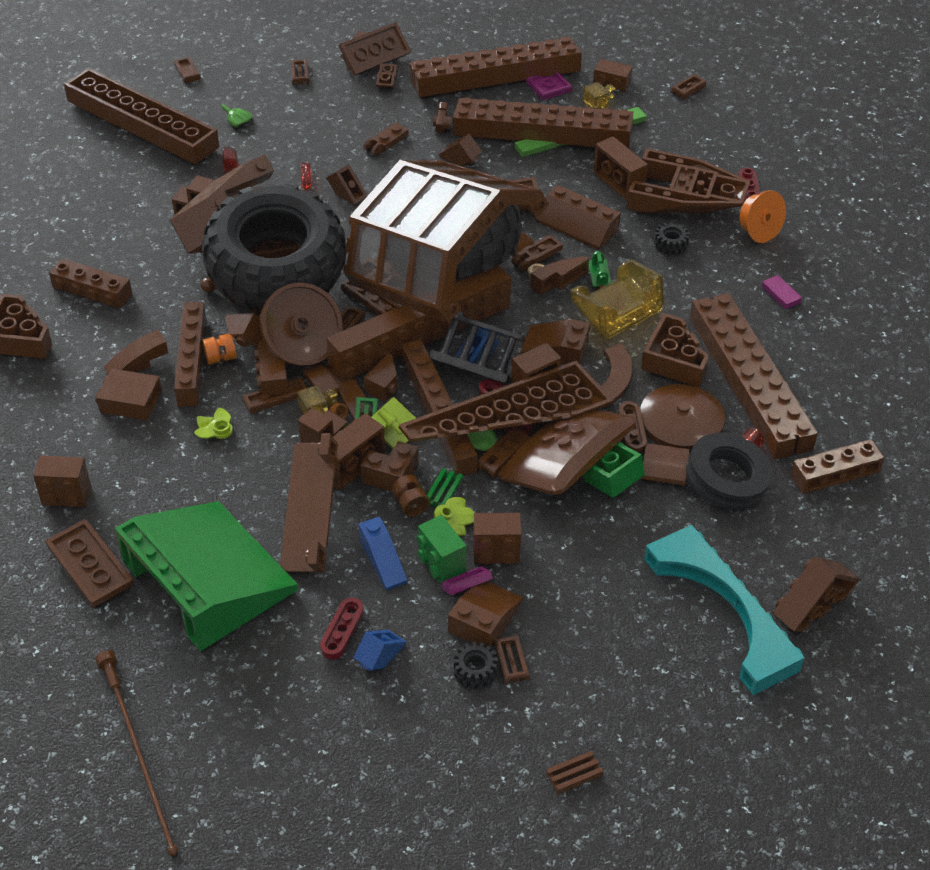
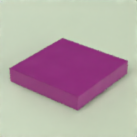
(549, 86)

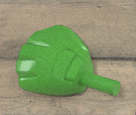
(237, 116)
(483, 440)

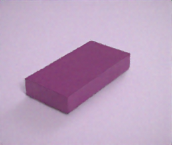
(781, 292)
(466, 580)

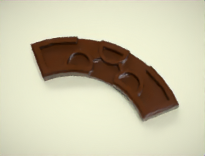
(620, 372)

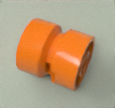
(212, 351)

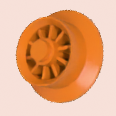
(763, 215)

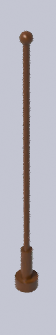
(107, 661)

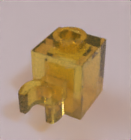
(597, 96)
(313, 398)

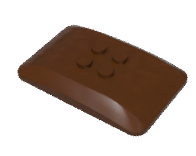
(565, 450)

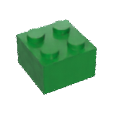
(616, 470)
(441, 549)

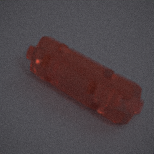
(305, 175)

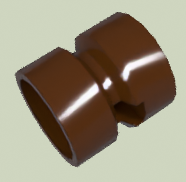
(410, 495)

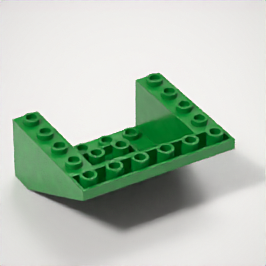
(206, 567)

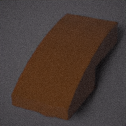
(387, 75)
(321, 377)

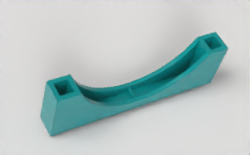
(770, 651)

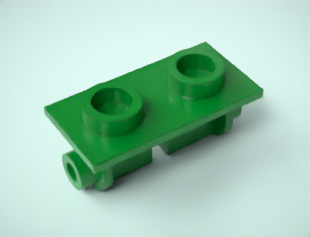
(599, 270)

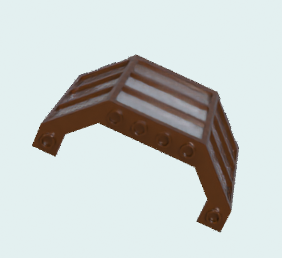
(422, 226)

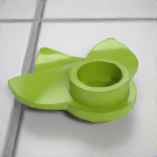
(216, 426)
(456, 514)

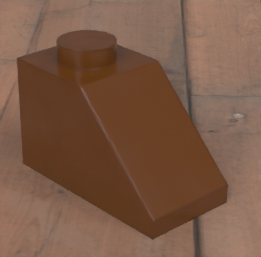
(461, 151)
(347, 185)
(244, 328)
(382, 379)

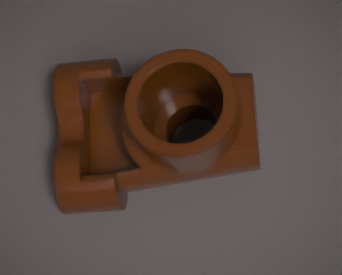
(442, 121)

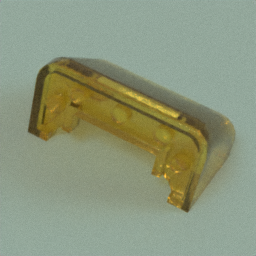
(635, 292)

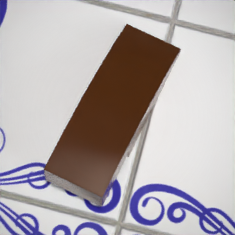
(559, 274)
(139, 353)

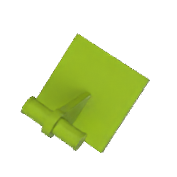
(390, 417)

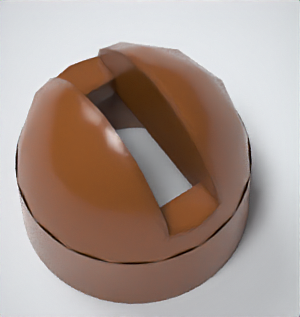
(339, 408)

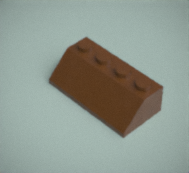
(579, 217)

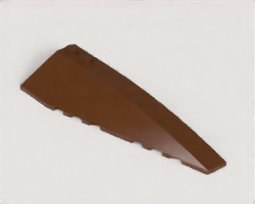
(540, 398)

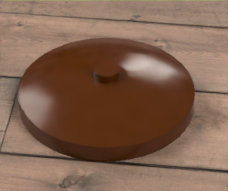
(298, 323)
(681, 415)

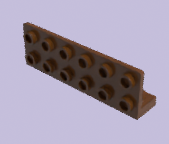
(309, 506)

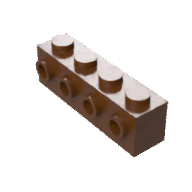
(90, 283)
(837, 466)

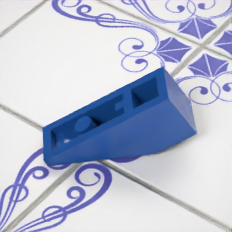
(381, 552)

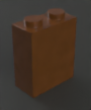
(128, 394)

